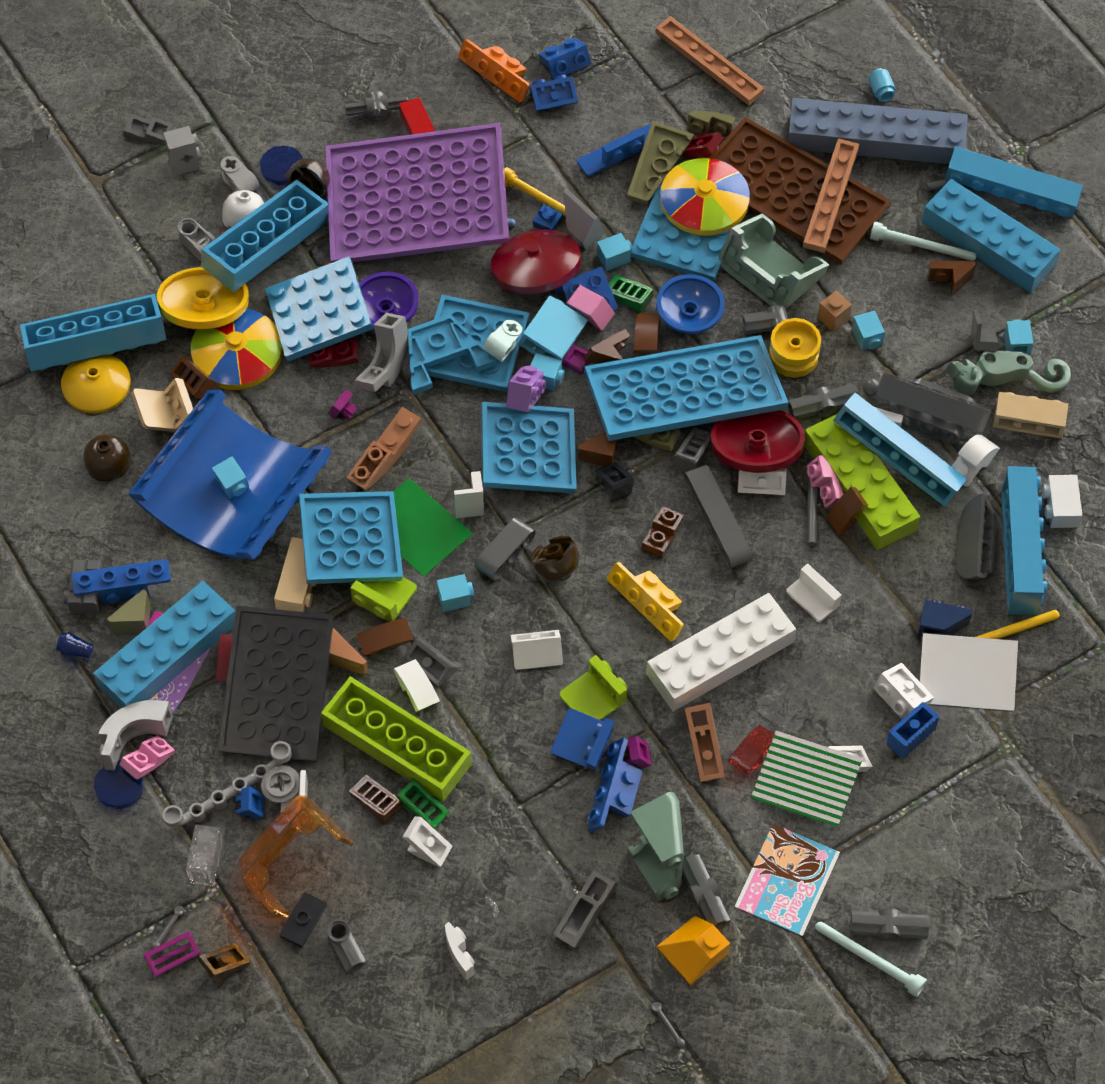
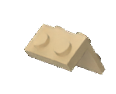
(165, 408)

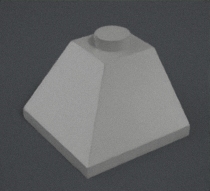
(581, 221)

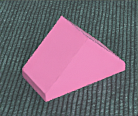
(591, 306)

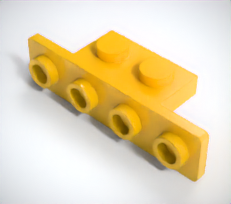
(649, 598)

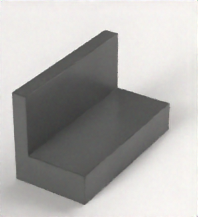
(982, 338)

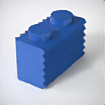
(912, 730)

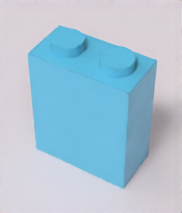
(553, 330)

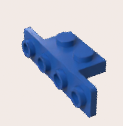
(614, 152)
(121, 582)
(616, 788)

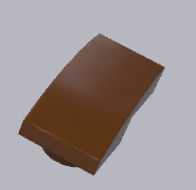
(647, 333)
(846, 510)
(662, 531)
(385, 636)

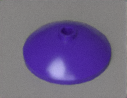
(389, 292)

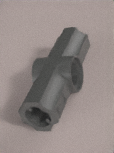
(821, 402)
(704, 891)
(889, 924)

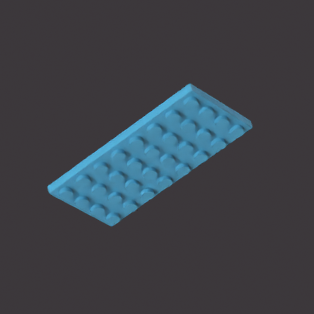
(685, 387)

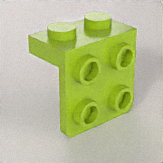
(383, 597)
(596, 691)

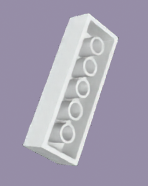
(720, 652)

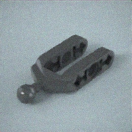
(921, 421)

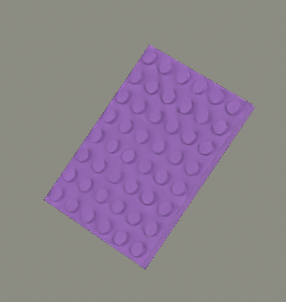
(417, 193)

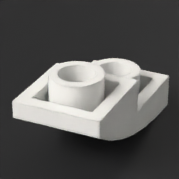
(417, 685)
(456, 946)

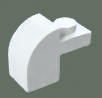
(974, 454)

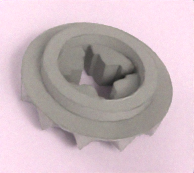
(271, 781)

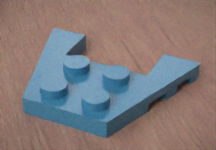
(440, 342)

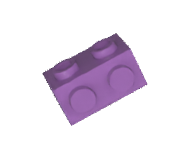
(525, 388)

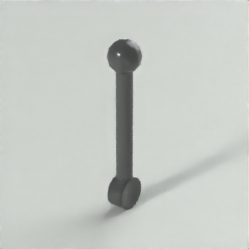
(179, 912)
(657, 1008)

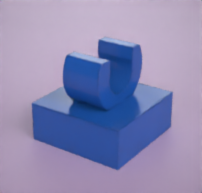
(547, 218)
(251, 803)

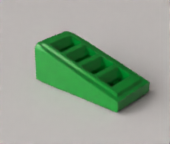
(637, 304)
(421, 792)

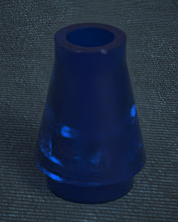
(74, 646)

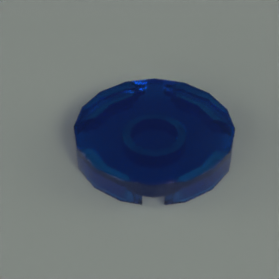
(277, 162)
(117, 787)

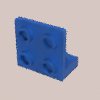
(593, 280)
(582, 739)

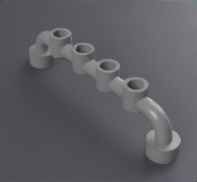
(174, 816)

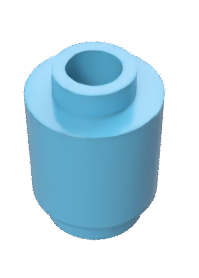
(882, 85)

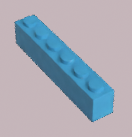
(1014, 182)
(899, 449)

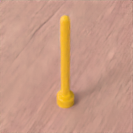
(511, 179)
(1021, 626)

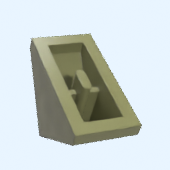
(132, 616)

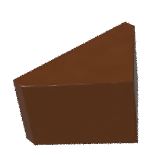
(598, 450)

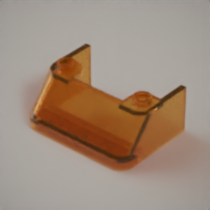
(298, 816)

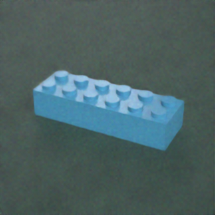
(264, 235)
(991, 235)
(92, 332)
(1022, 541)
(166, 647)

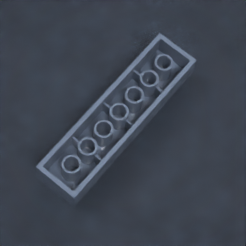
(877, 130)

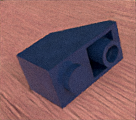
(943, 618)

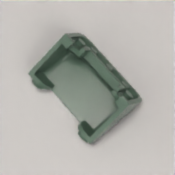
(765, 266)
(661, 846)

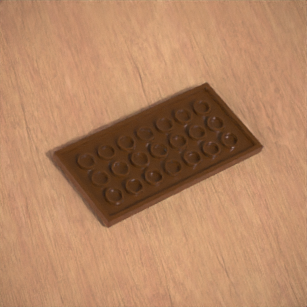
(787, 184)

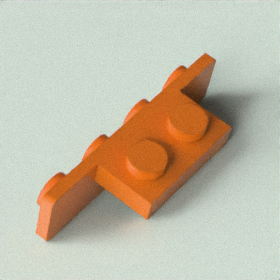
(497, 68)

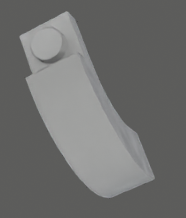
(389, 355)
(129, 722)

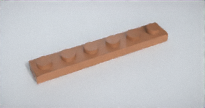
(709, 60)
(831, 195)

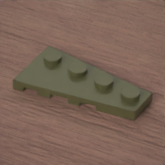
(659, 155)

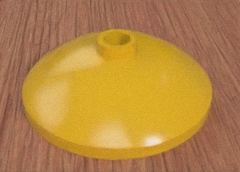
(99, 391)

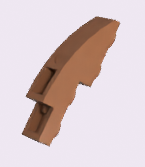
(386, 451)

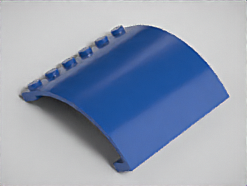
(188, 499)

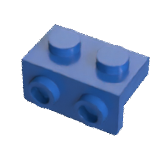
(565, 57)

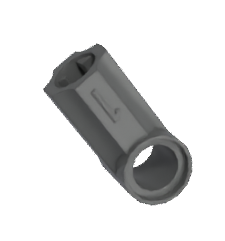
(764, 321)
(345, 947)

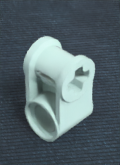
(503, 340)

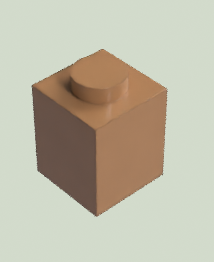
(834, 311)

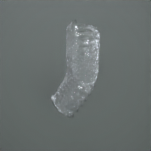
(493, 906)

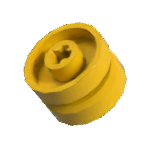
(795, 347)

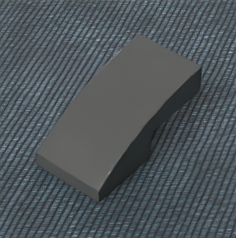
(147, 130)

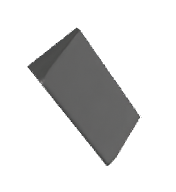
(434, 663)

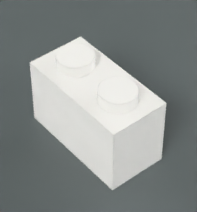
(1063, 501)

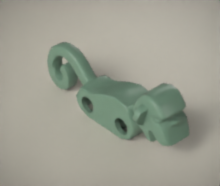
(1005, 370)

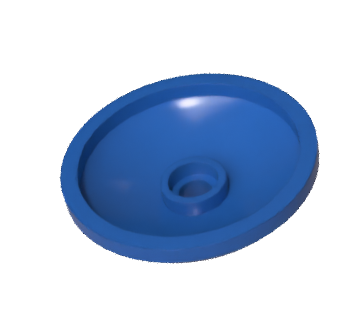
(692, 295)

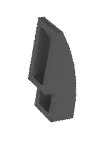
(585, 908)

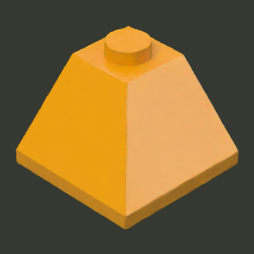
(694, 948)

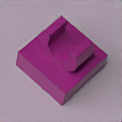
(343, 405)
(638, 752)

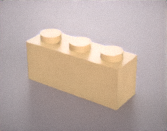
(1030, 415)
(292, 590)

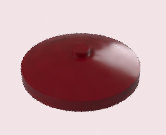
(536, 261)
(758, 441)

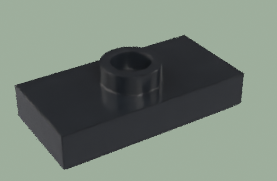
(303, 920)

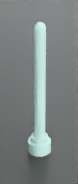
(881, 232)
(913, 983)

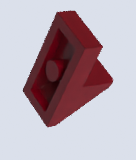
(703, 146)

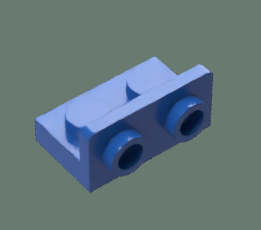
(553, 93)

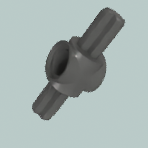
(375, 106)

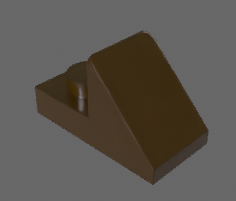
(224, 962)

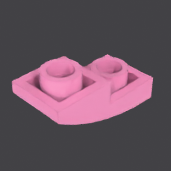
(823, 476)
(147, 758)

